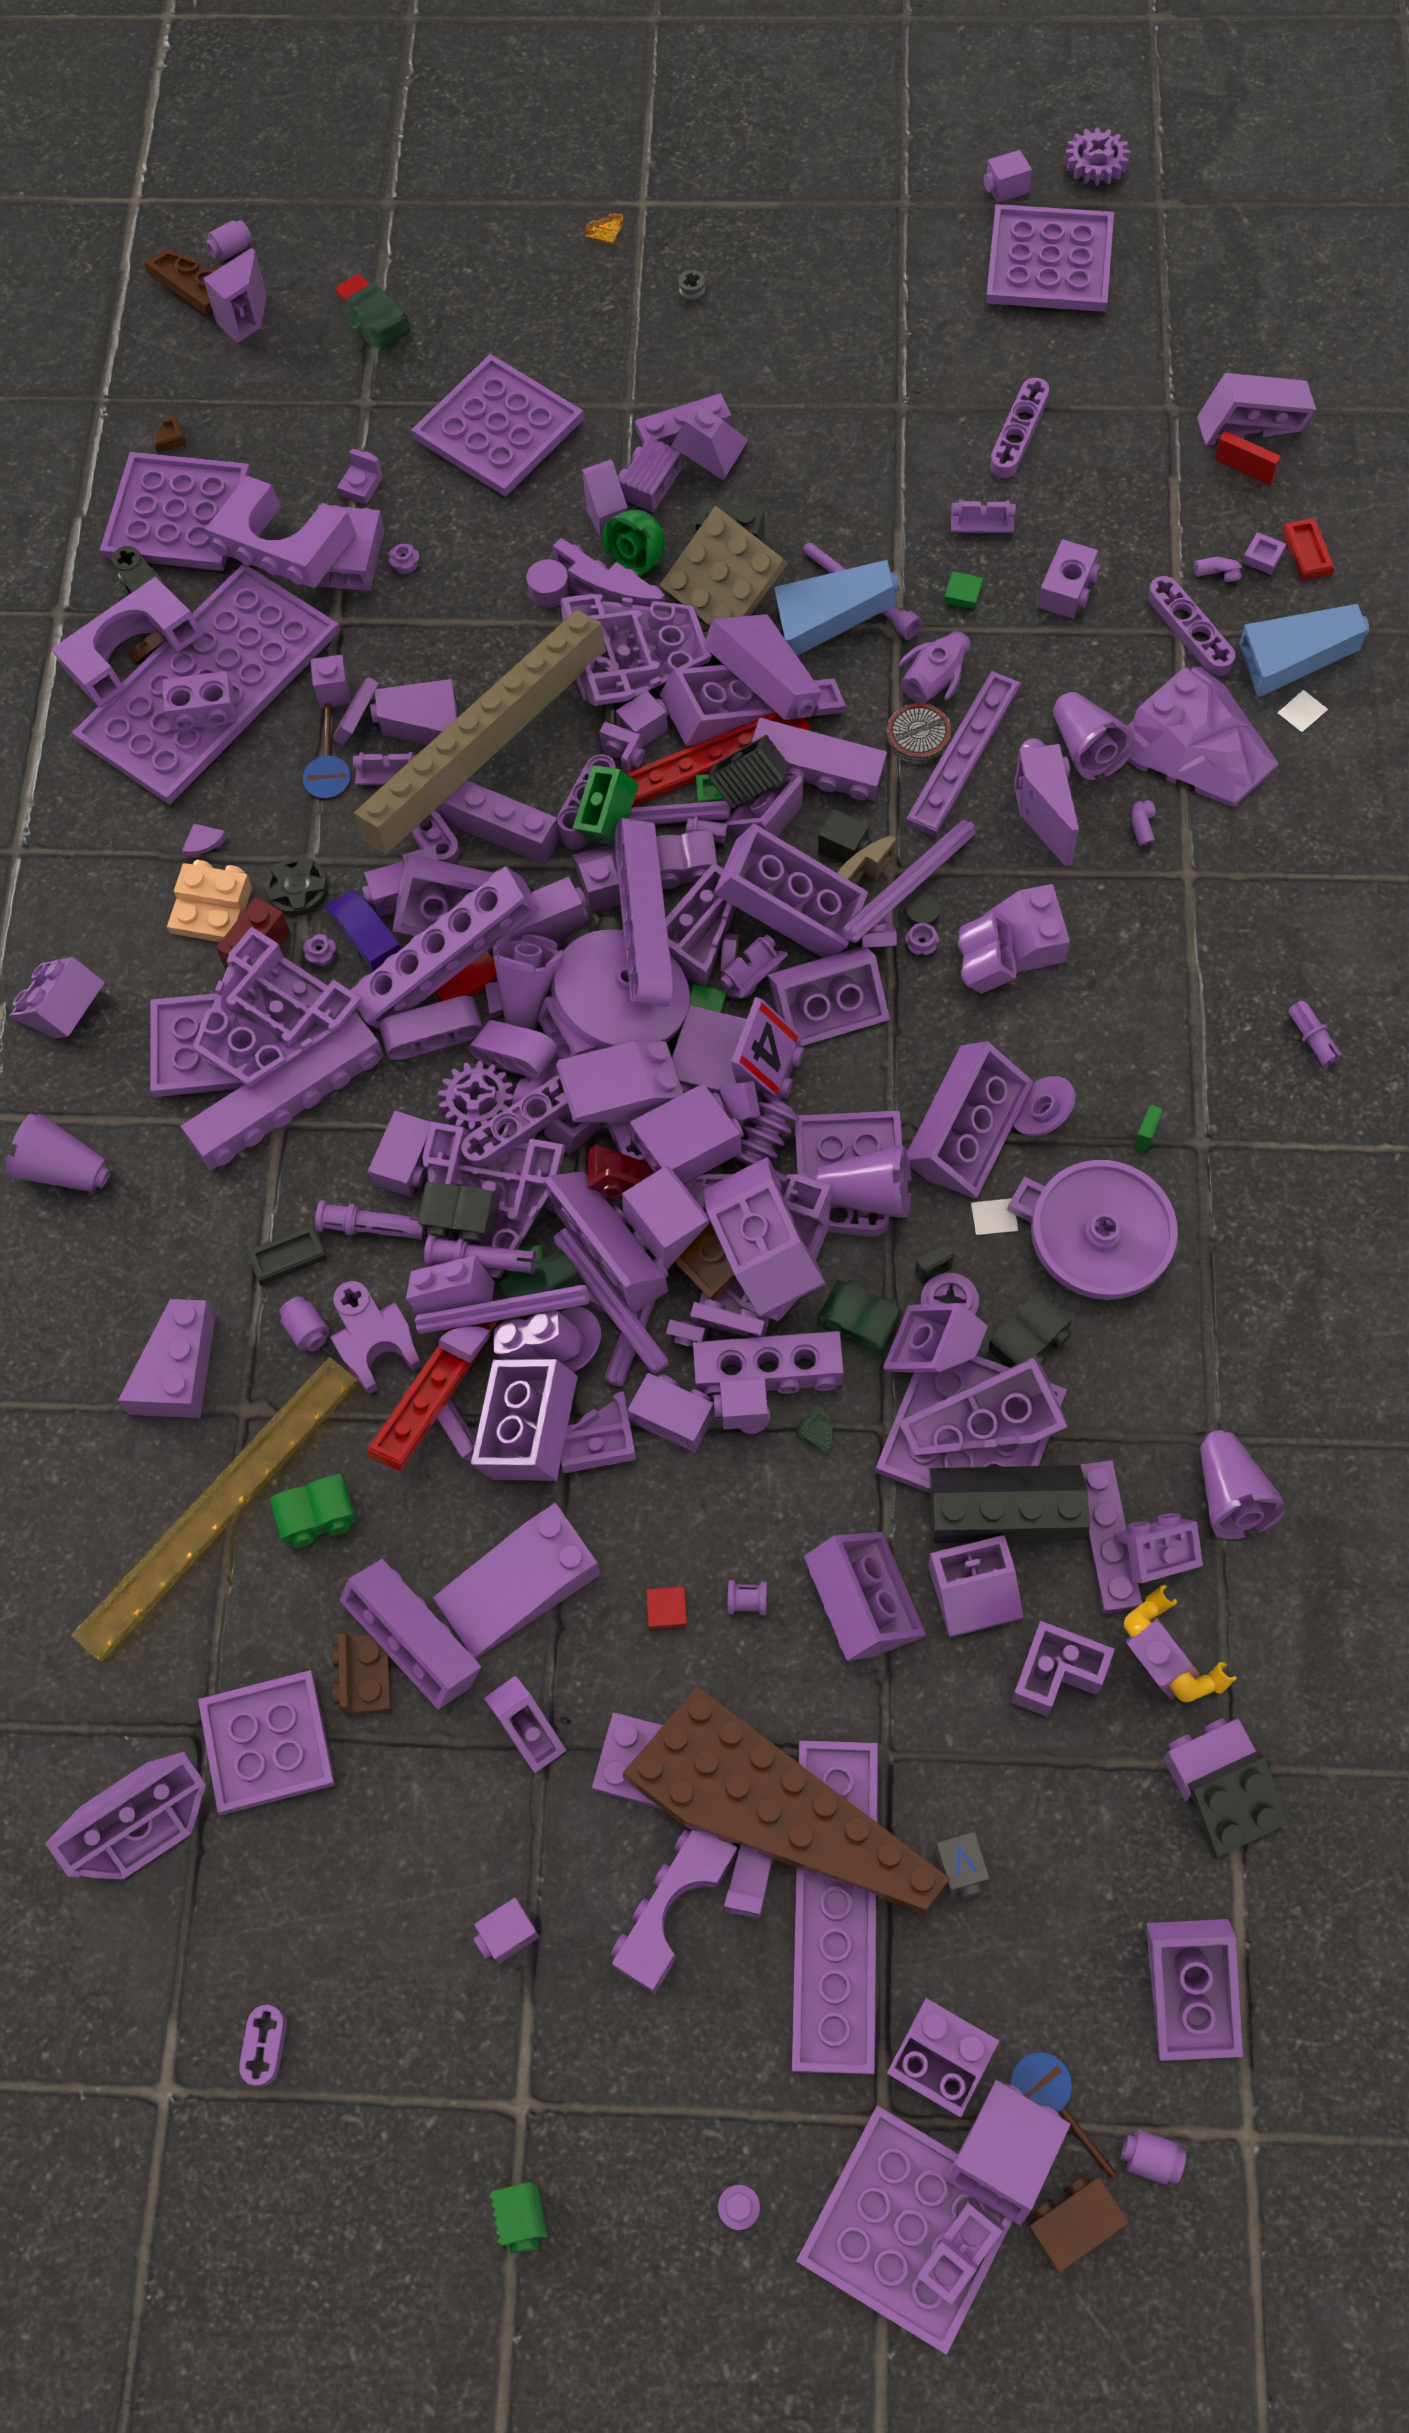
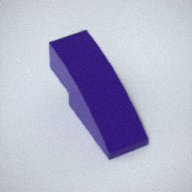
(363, 929)

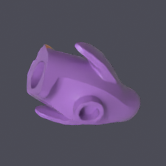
(935, 667)

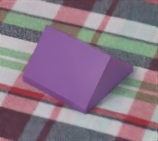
(770, 809)
(664, 1215)

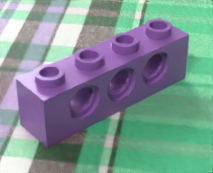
(784, 1351)

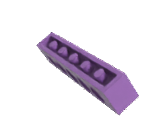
(460, 947)

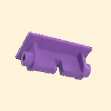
(974, 518)
(378, 769)
(741, 979)

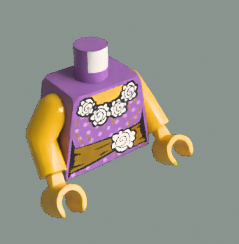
(1164, 1657)

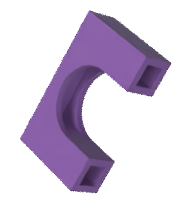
(300, 557)
(145, 610)

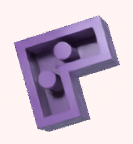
(1059, 1658)

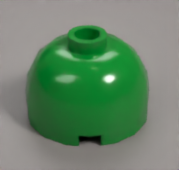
(634, 540)

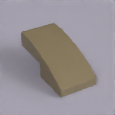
(870, 860)

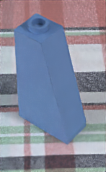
(833, 603)
(1300, 644)

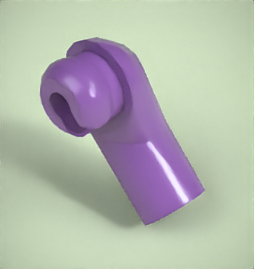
(1140, 821)

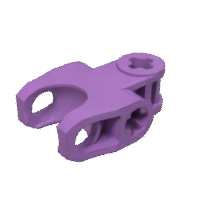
(370, 1333)

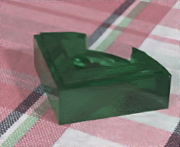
(817, 1430)

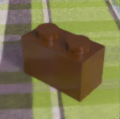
(1076, 2223)

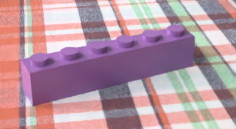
(271, 1103)

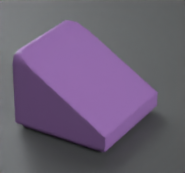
(740, 1100)

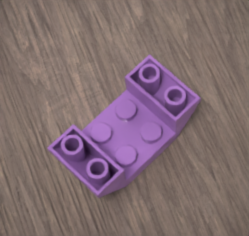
(761, 1238)

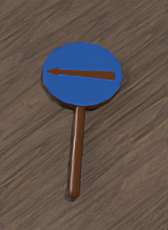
(326, 775)
(1049, 2084)

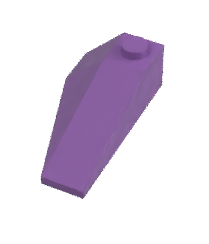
(995, 1412)

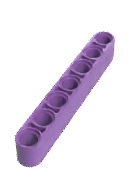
(643, 913)

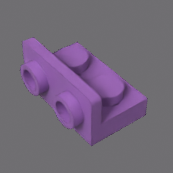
(728, 1316)
(1161, 1547)

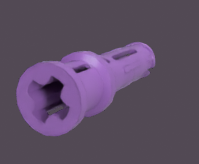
(354, 1220)
(442, 1251)

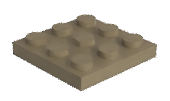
(723, 570)

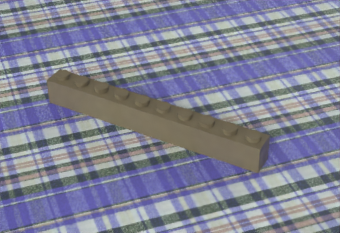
(479, 732)

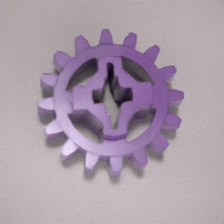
(1097, 156)
(472, 1084)

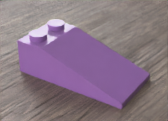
(517, 1581)

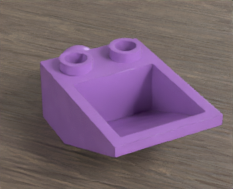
(1046, 797)

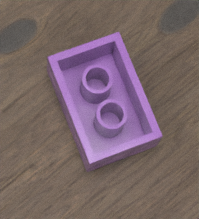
(524, 1420)

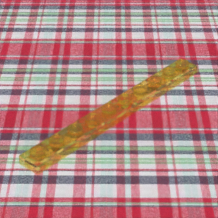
(214, 1510)

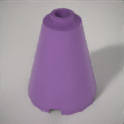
(1092, 736)
(525, 976)
(54, 1157)
(871, 1182)
(1237, 1488)

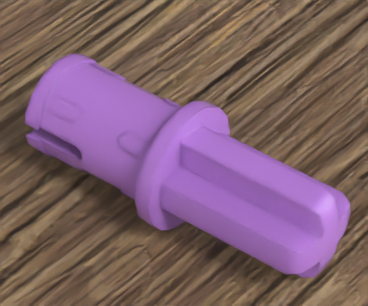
(1315, 1033)

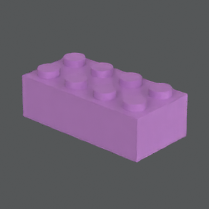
(789, 891)

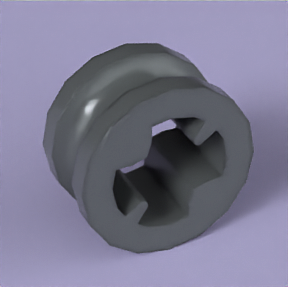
(691, 277)

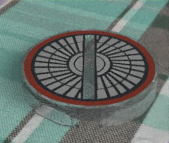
(918, 732)

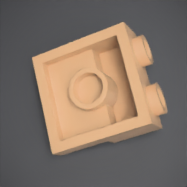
(208, 900)

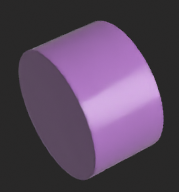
(547, 583)

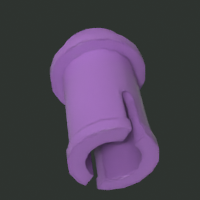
(718, 829)

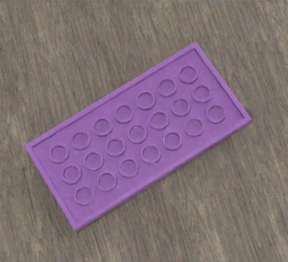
(248, 630)

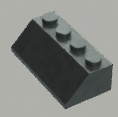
(1009, 1501)

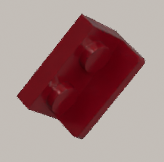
(614, 1172)

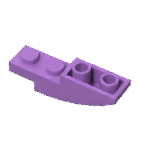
(594, 578)

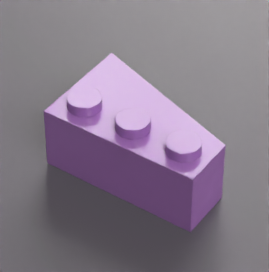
(1255, 405)
(699, 927)
(174, 1364)

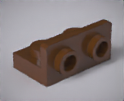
(363, 1675)

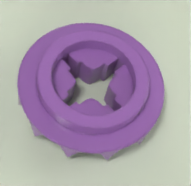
(963, 1291)

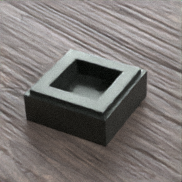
(934, 1263)

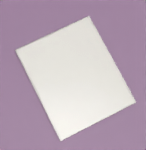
(1302, 711)
(993, 1217)

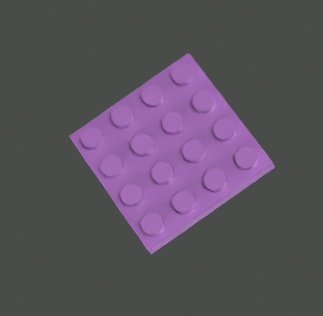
(1050, 257)
(497, 425)
(168, 505)
(928, 1388)
(887, 2223)

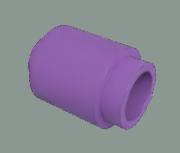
(228, 240)
(304, 1324)
(1153, 2157)

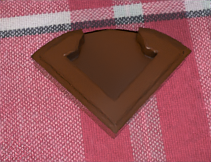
(169, 435)
(146, 646)

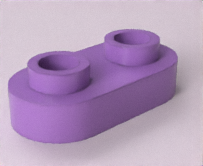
(437, 836)

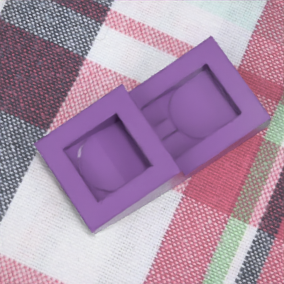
(960, 2252)

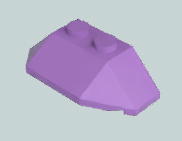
(131, 1820)

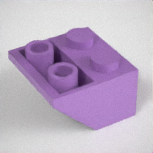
(238, 295)
(56, 997)
(976, 1586)
(943, 2057)

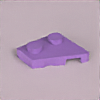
(599, 1438)

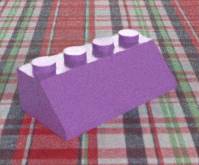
(969, 1119)
(607, 1239)

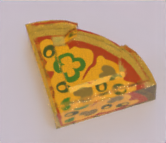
(606, 228)

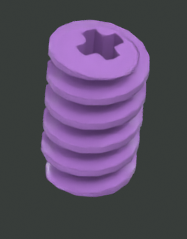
(766, 1131)

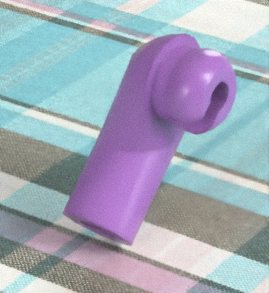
(1216, 565)

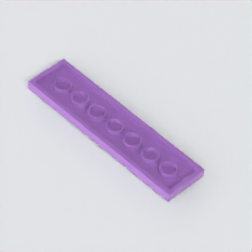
(836, 1935)

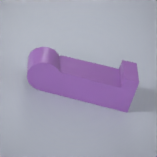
(748, 1884)

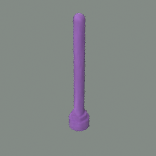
(905, 622)

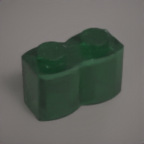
(376, 316)
(860, 1316)

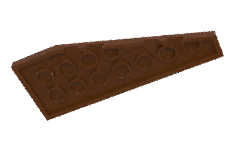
(738, 1785)

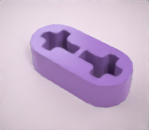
(272, 2048)

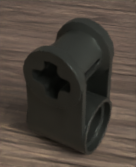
(132, 568)

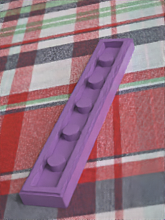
(963, 754)

